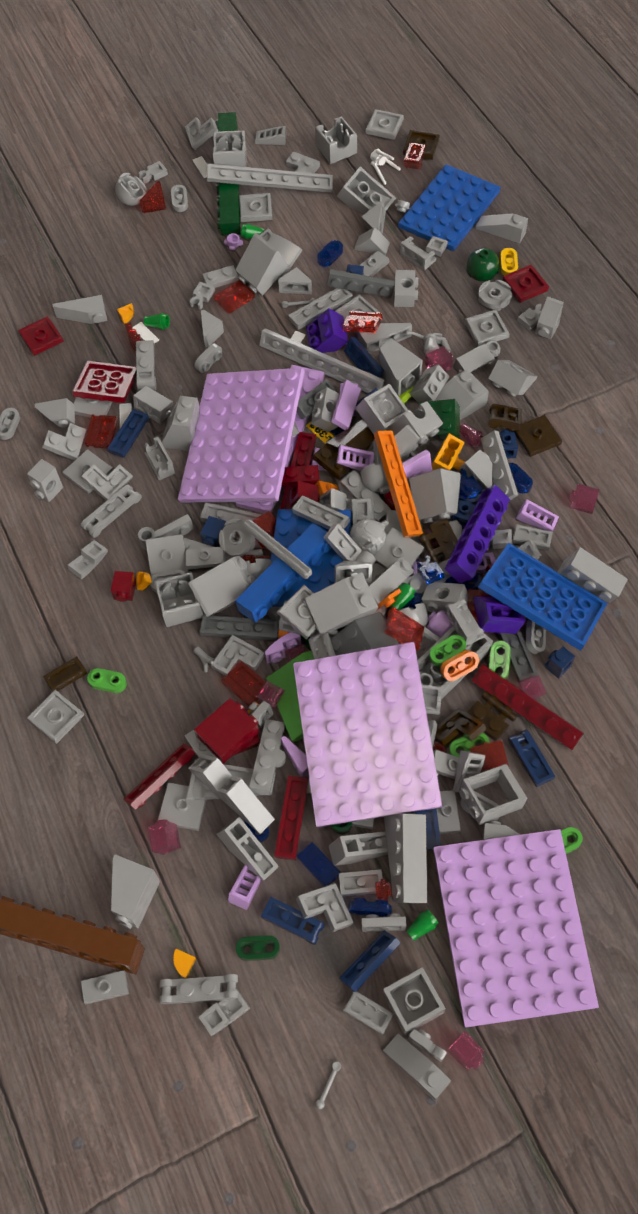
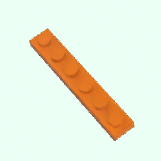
(398, 484)

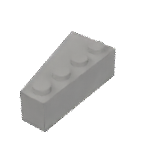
(407, 857)

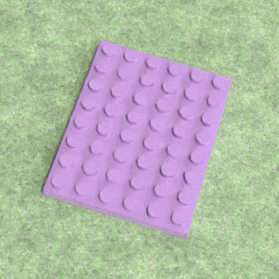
(242, 436)
(366, 735)
(514, 928)

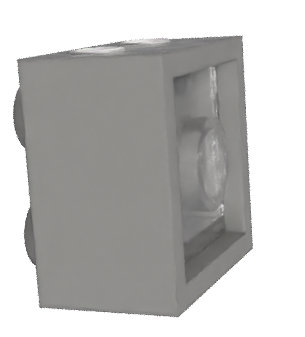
(381, 409)

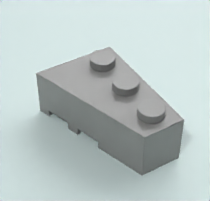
(593, 575)

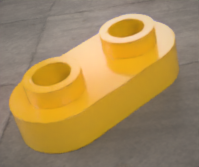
(508, 261)

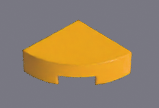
(126, 313)
(143, 580)
(183, 962)

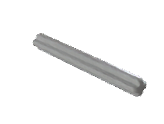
(279, 550)

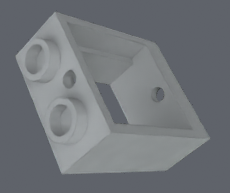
(509, 786)

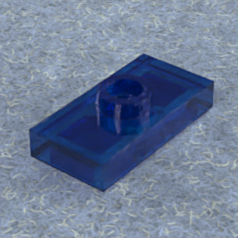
(318, 864)

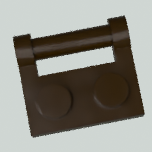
(511, 417)

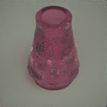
(471, 435)

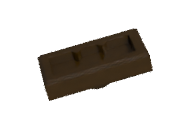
(65, 674)

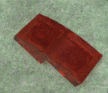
(132, 335)

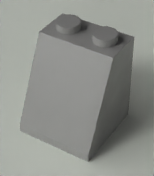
(260, 265)
(400, 366)
(181, 424)
(435, 495)
(221, 585)
(131, 891)

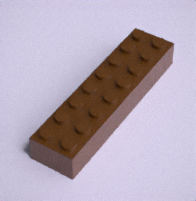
(69, 936)

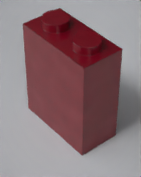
(227, 730)

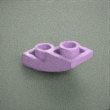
(276, 651)

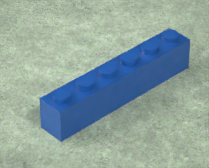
(279, 576)

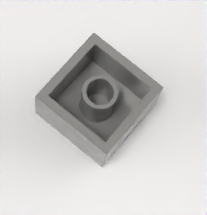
(413, 1001)

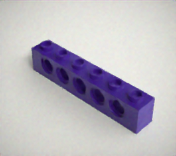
(477, 534)

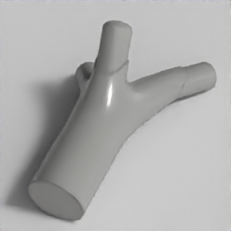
(204, 658)

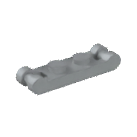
(110, 510)
(198, 989)

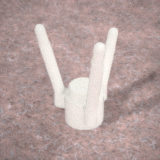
(379, 158)

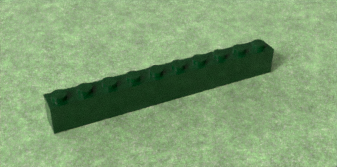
(228, 193)

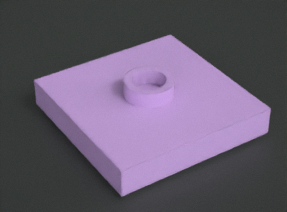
(417, 465)

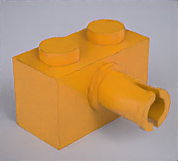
(448, 454)

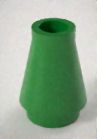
(249, 230)
(158, 321)
(404, 597)
(422, 925)

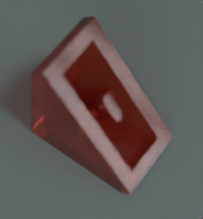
(414, 156)
(153, 199)

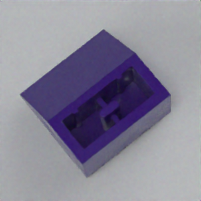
(327, 332)
(496, 616)

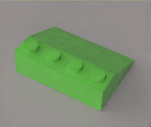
(288, 703)

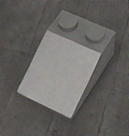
(364, 192)
(467, 391)
(341, 603)

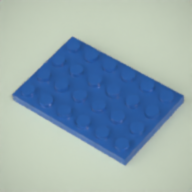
(449, 206)
(287, 530)
(543, 596)

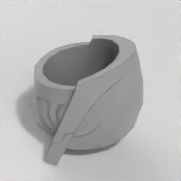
(369, 535)

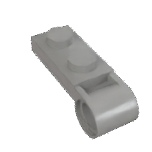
(145, 364)
(180, 526)
(345, 546)

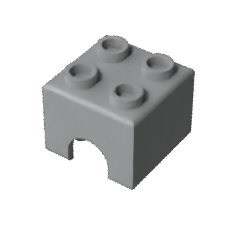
(337, 142)
(230, 148)
(423, 422)
(178, 600)

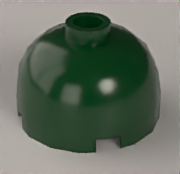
(483, 264)

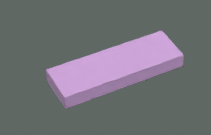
(346, 405)

